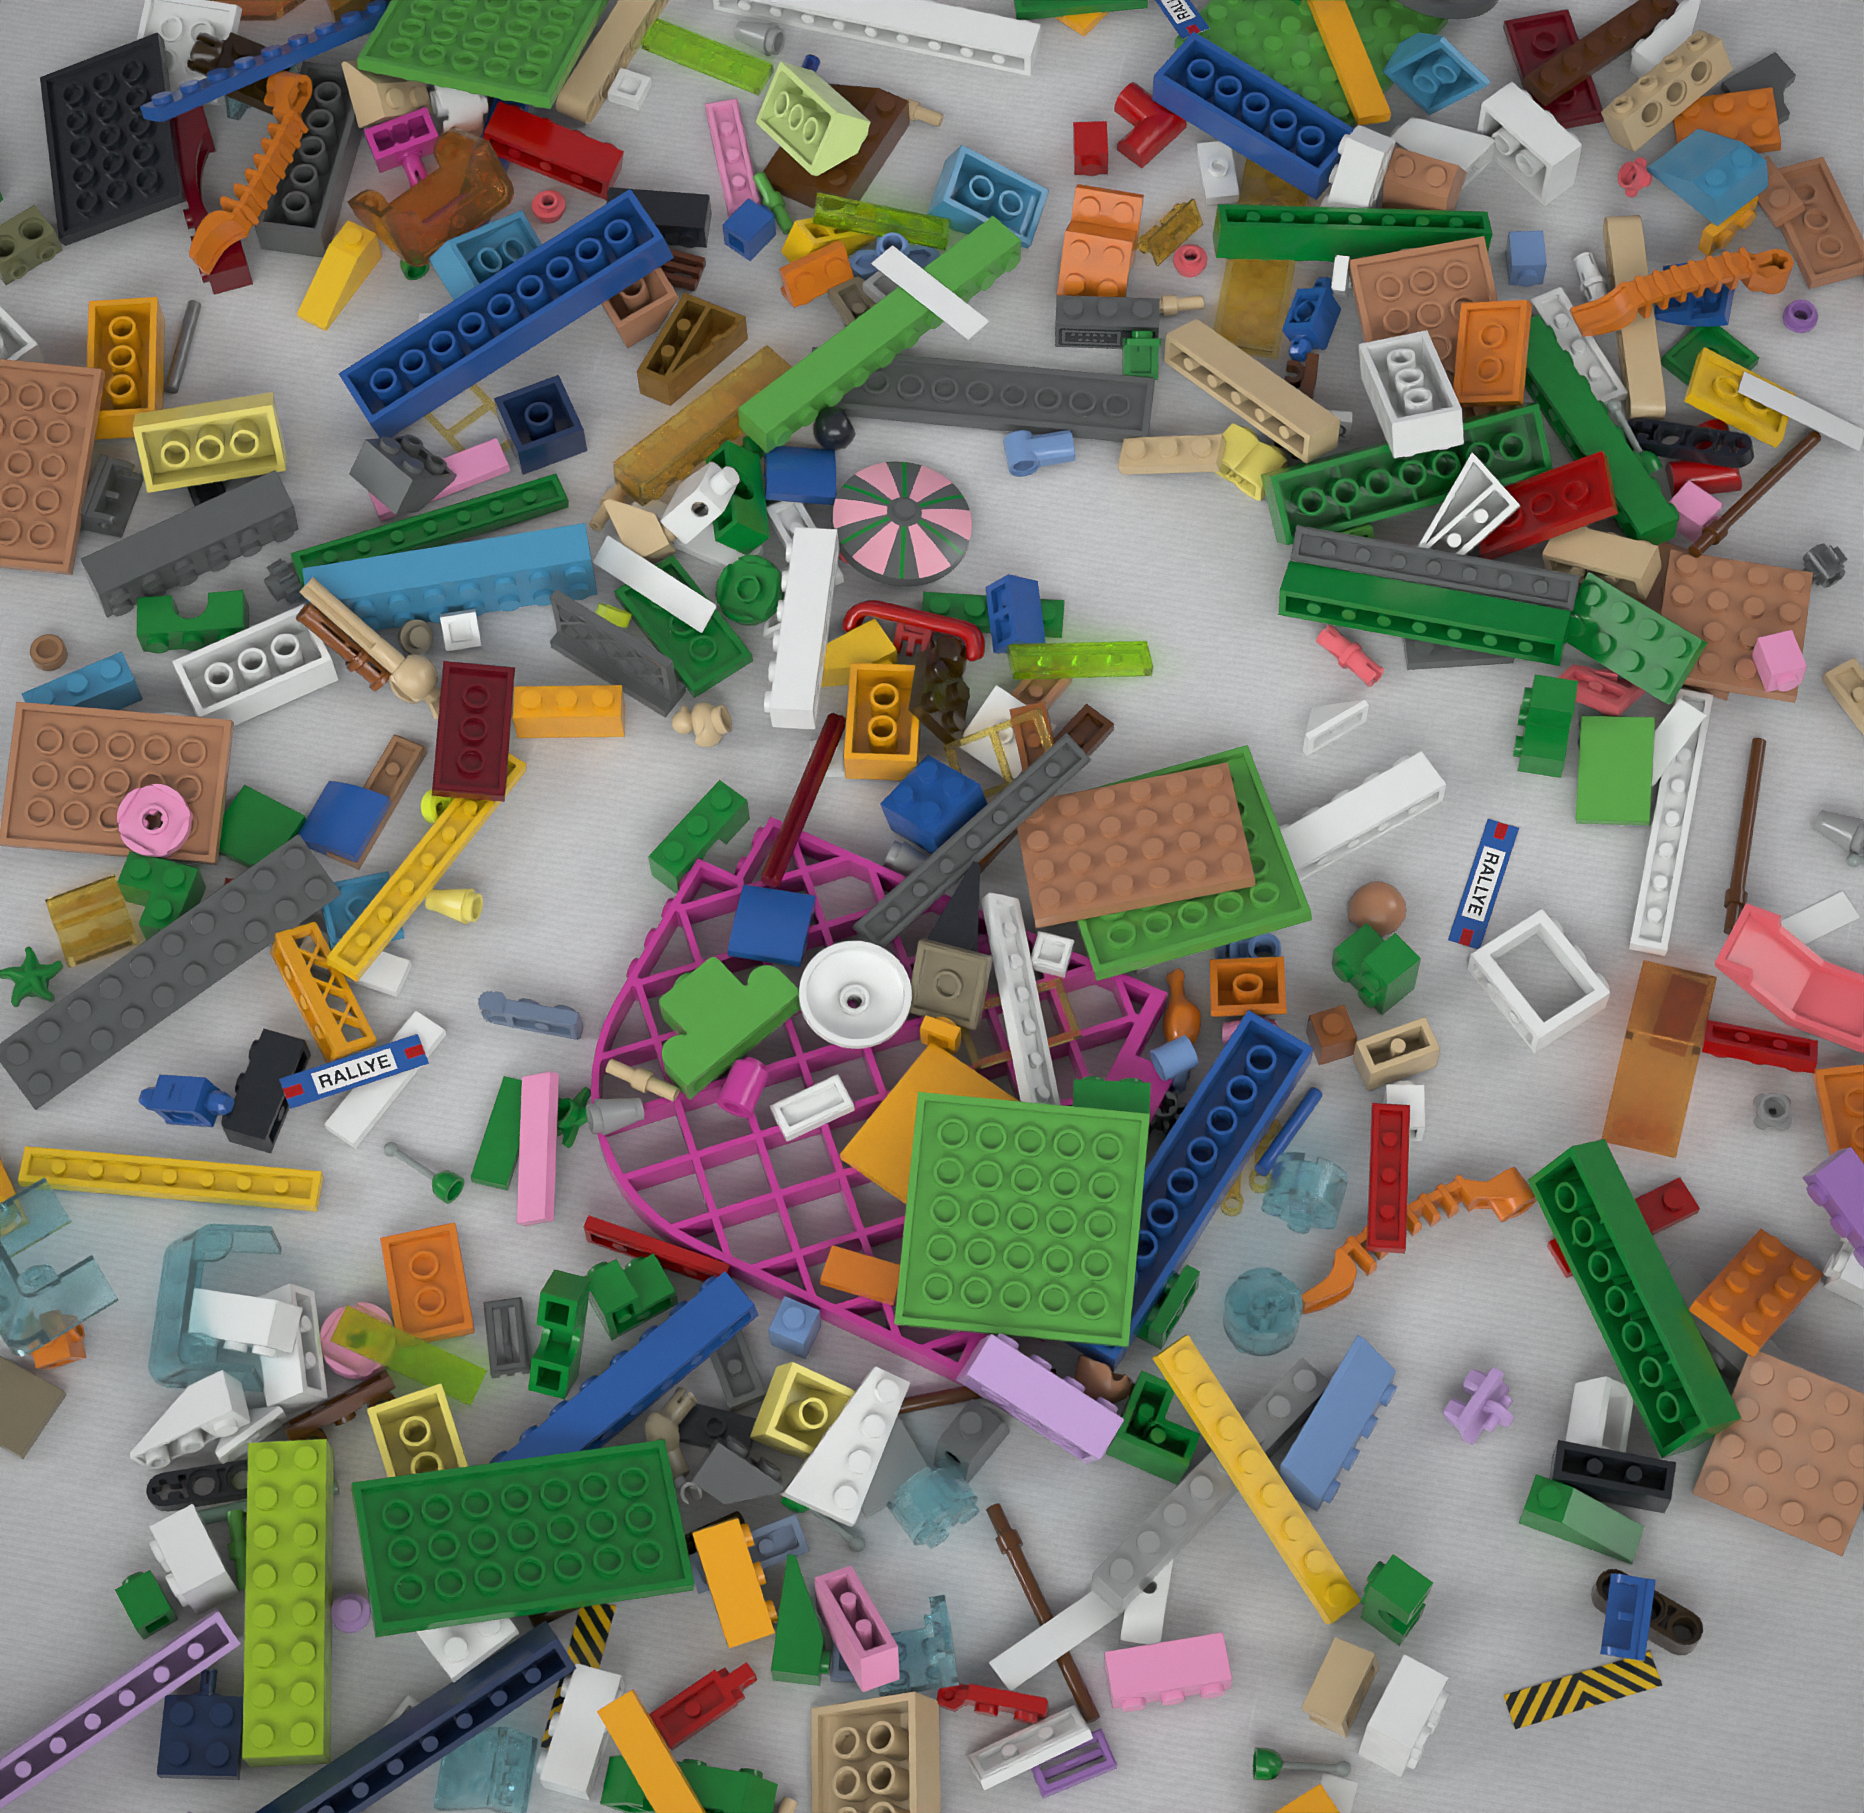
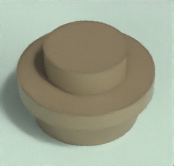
(415, 637)

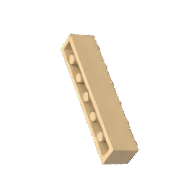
(1252, 391)

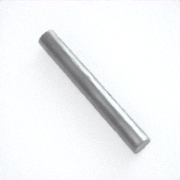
(183, 346)

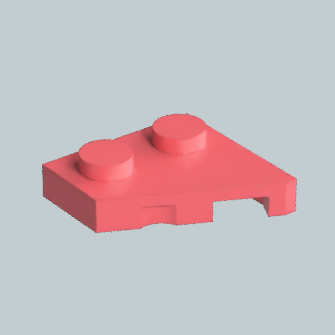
(1603, 689)

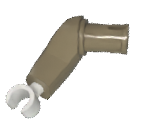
(664, 1425)

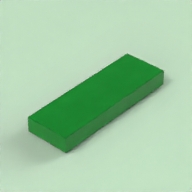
(501, 1139)

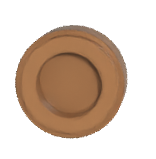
(48, 652)

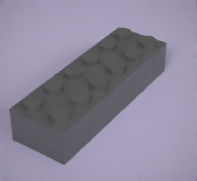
(310, 196)
(191, 544)

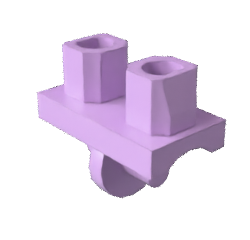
(1484, 1409)

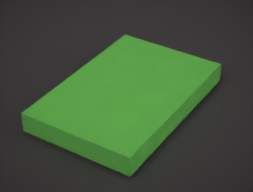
(1615, 770)

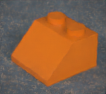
(1247, 985)

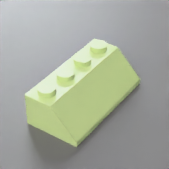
(811, 119)

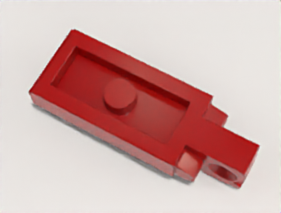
(991, 1700)
(701, 1704)

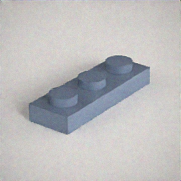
(770, 1547)

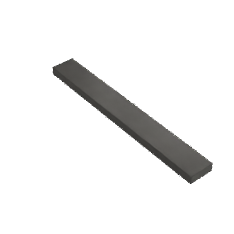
(1435, 568)
(972, 842)

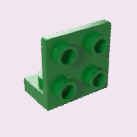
(1170, 1307)

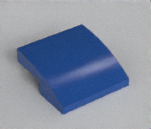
(1702, 311)
(800, 475)
(344, 820)
(771, 925)

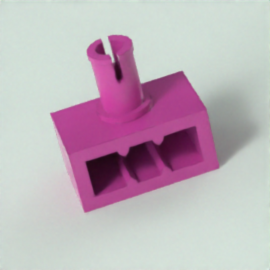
(403, 143)

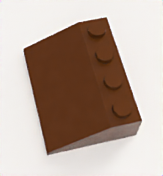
(853, 176)

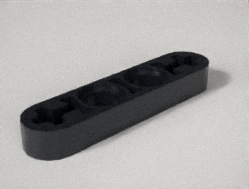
(1728, 447)
(222, 1491)

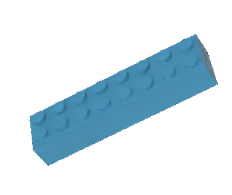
(463, 576)

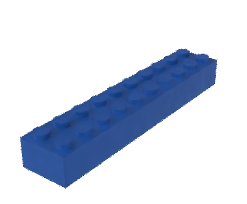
(506, 315)
(1206, 1157)

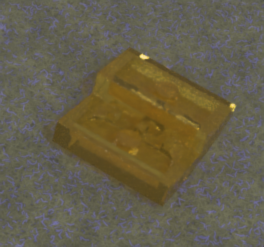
(91, 921)

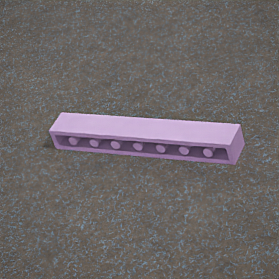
(114, 1705)

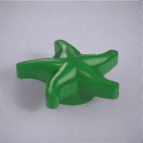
(31, 978)
(572, 1116)

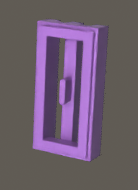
(1079, 1777)

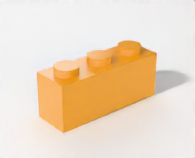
(569, 711)
(735, 1581)

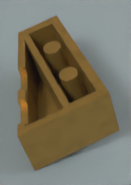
(689, 348)

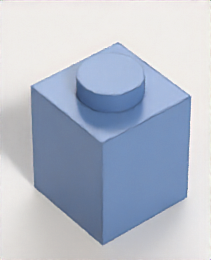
(1525, 258)
(795, 1327)

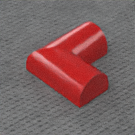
(1153, 125)
(1708, 477)

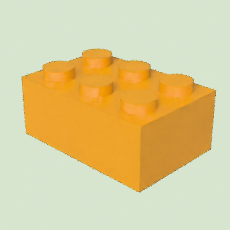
(880, 729)

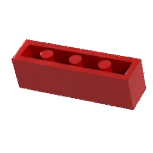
(554, 150)

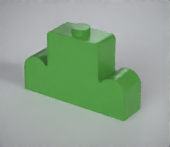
(720, 1020)

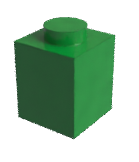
(146, 1603)

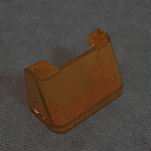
(443, 205)

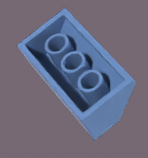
(1337, 1425)

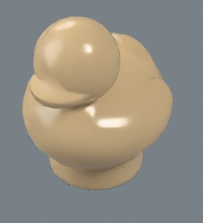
(706, 721)

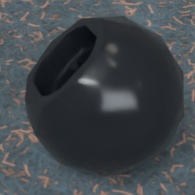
(833, 429)

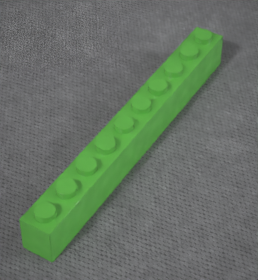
(874, 338)

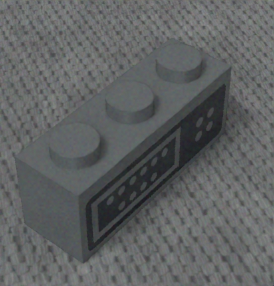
(1103, 320)

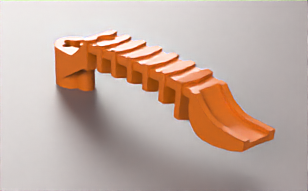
(219, 229)
(1619, 308)
(1504, 1194)

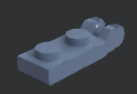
(530, 1015)

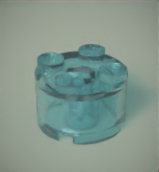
(1305, 1192)
(1282, 1308)
(933, 1504)

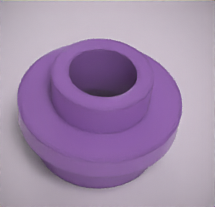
(1802, 309)

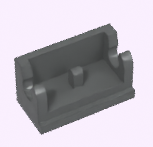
(110, 496)

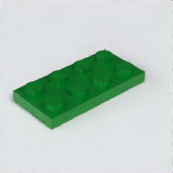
(1632, 639)
(697, 657)

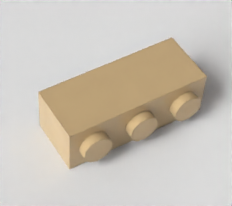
(1616, 559)

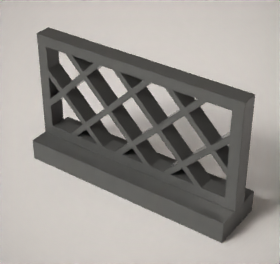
(614, 655)

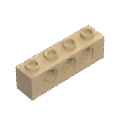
(1666, 90)

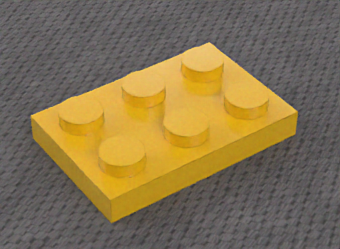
(1715, 391)

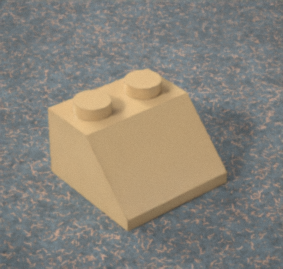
(381, 96)

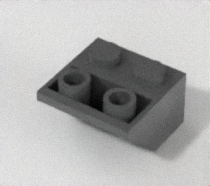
(401, 472)
(734, 1476)

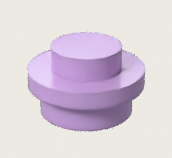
(350, 1613)

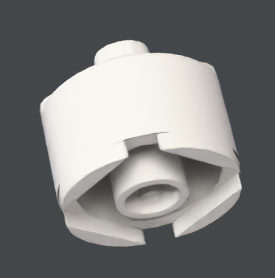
(456, 109)

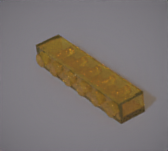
(695, 430)

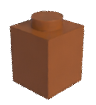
(1331, 1035)

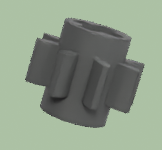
(1825, 564)
(283, 581)
(1173, 1109)

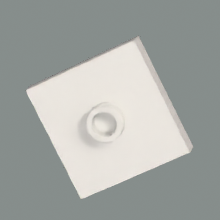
(995, 711)

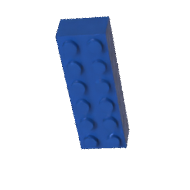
(1251, 114)

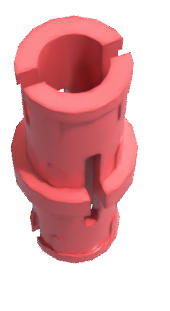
(1350, 655)

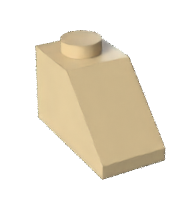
(641, 531)

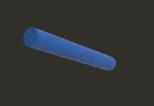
(1288, 1131)

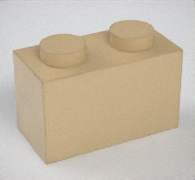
(1396, 1054)

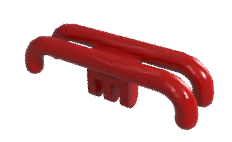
(917, 626)

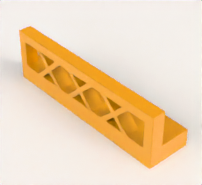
(309, 999)

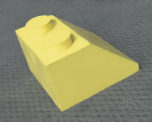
(798, 1410)

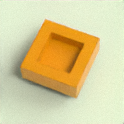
(941, 1032)

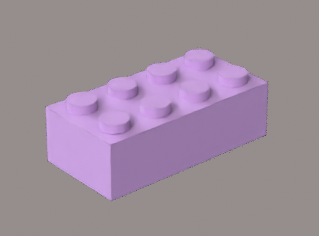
(1040, 1398)

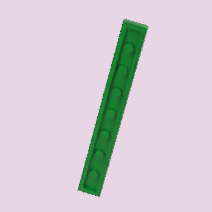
(441, 525)

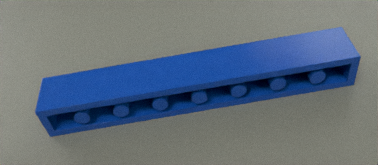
(642, 1374)

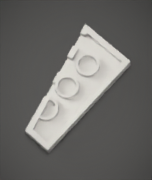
(846, 1458)

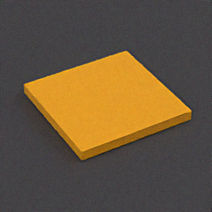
(885, 1141)

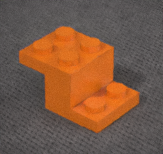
(1100, 242)

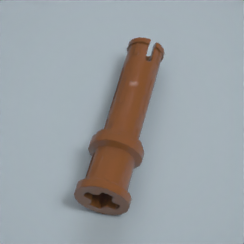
(356, 657)

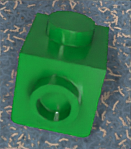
(1140, 355)

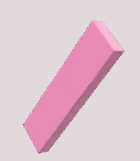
(731, 153)
(471, 468)
(537, 1148)

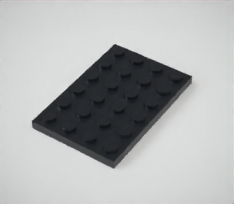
(101, 150)

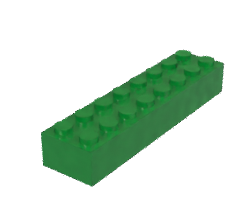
(1374, 485)
(1633, 1298)

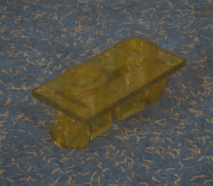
(1175, 229)

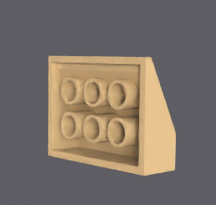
(876, 1756)

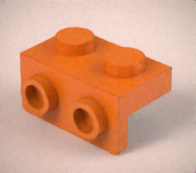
(815, 274)

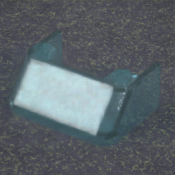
(40, 1302)
(184, 1356)

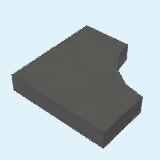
(1764, 74)

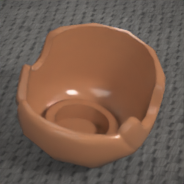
(1378, 906)
(1100, 1380)

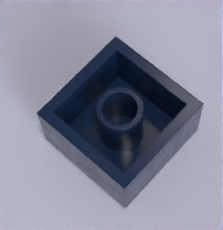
(540, 424)

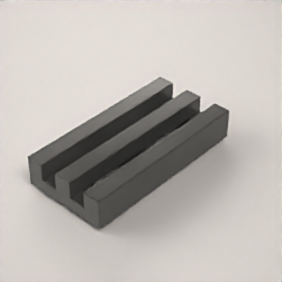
(509, 1367)

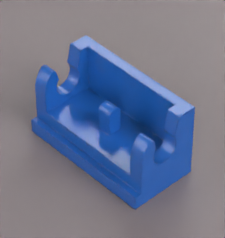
(1014, 612)
(1628, 1617)

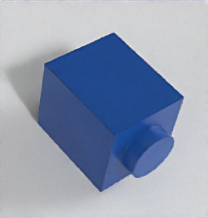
(749, 229)

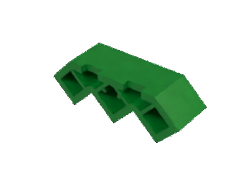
(715, 1788)

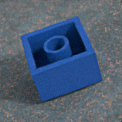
(932, 804)

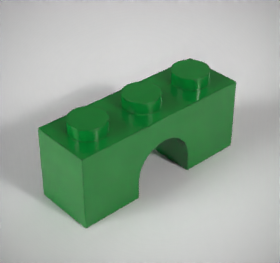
(745, 519)
(164, 630)
(713, 818)
(563, 1319)
(1394, 1598)

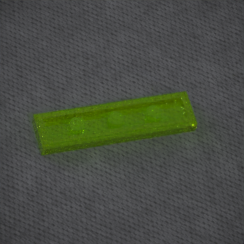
(707, 56)
(880, 220)
(1079, 660)
(408, 1355)

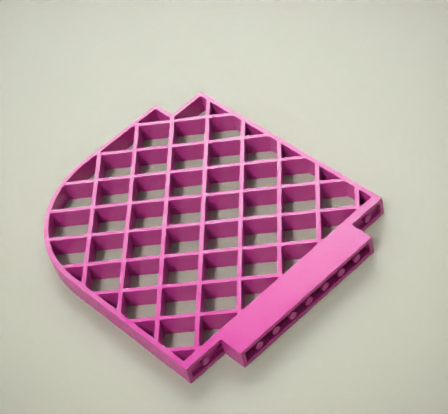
(833, 865)

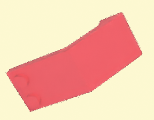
(1793, 979)

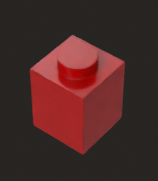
(1090, 148)

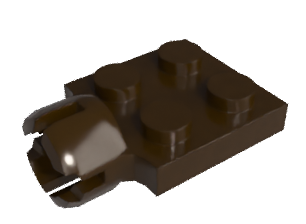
(214, 53)
(938, 689)

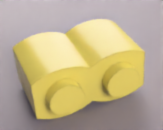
(1248, 459)

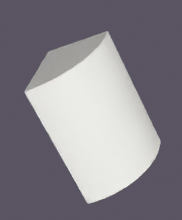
(1600, 1414)

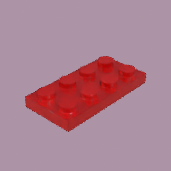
(1554, 505)

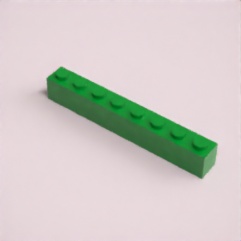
(1325, 232)
(1586, 429)
(1424, 613)

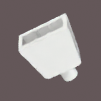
(708, 488)

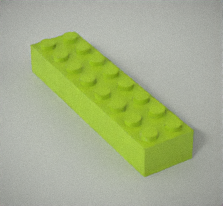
(288, 1603)

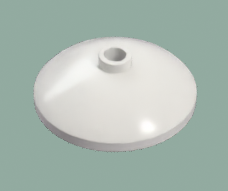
(855, 973)

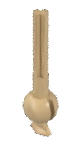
(410, 678)

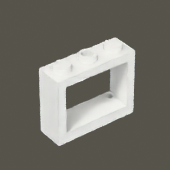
(1511, 1002)

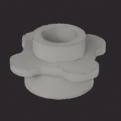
(1774, 1101)

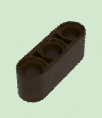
(1668, 1616)

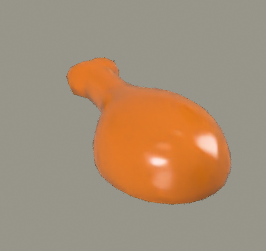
(1181, 1015)

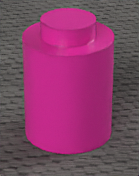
(743, 1087)

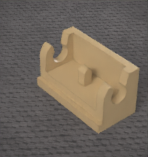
(1341, 1686)

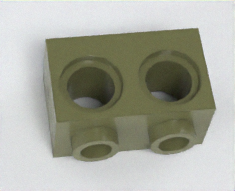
(25, 244)

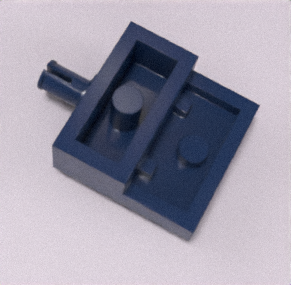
(201, 1734)

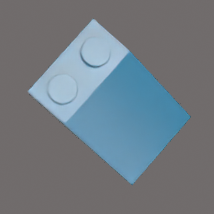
(1433, 72)
(1712, 174)
(978, 188)
(483, 252)

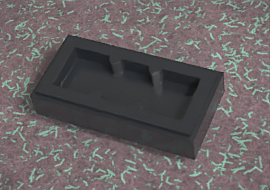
(705, 1423)

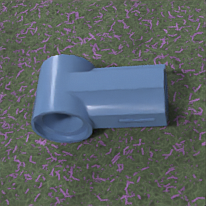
(1029, 452)
(1175, 1061)

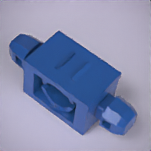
(1311, 319)
(186, 1100)

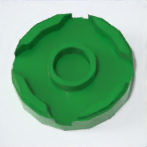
(749, 590)

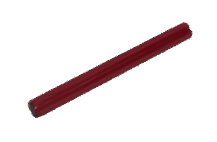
(803, 800)

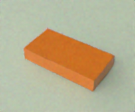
(861, 1275)

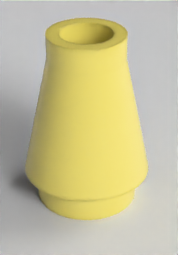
(457, 904)

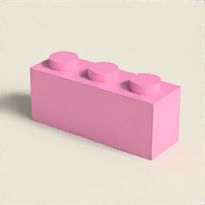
(857, 1628)
(1168, 1672)

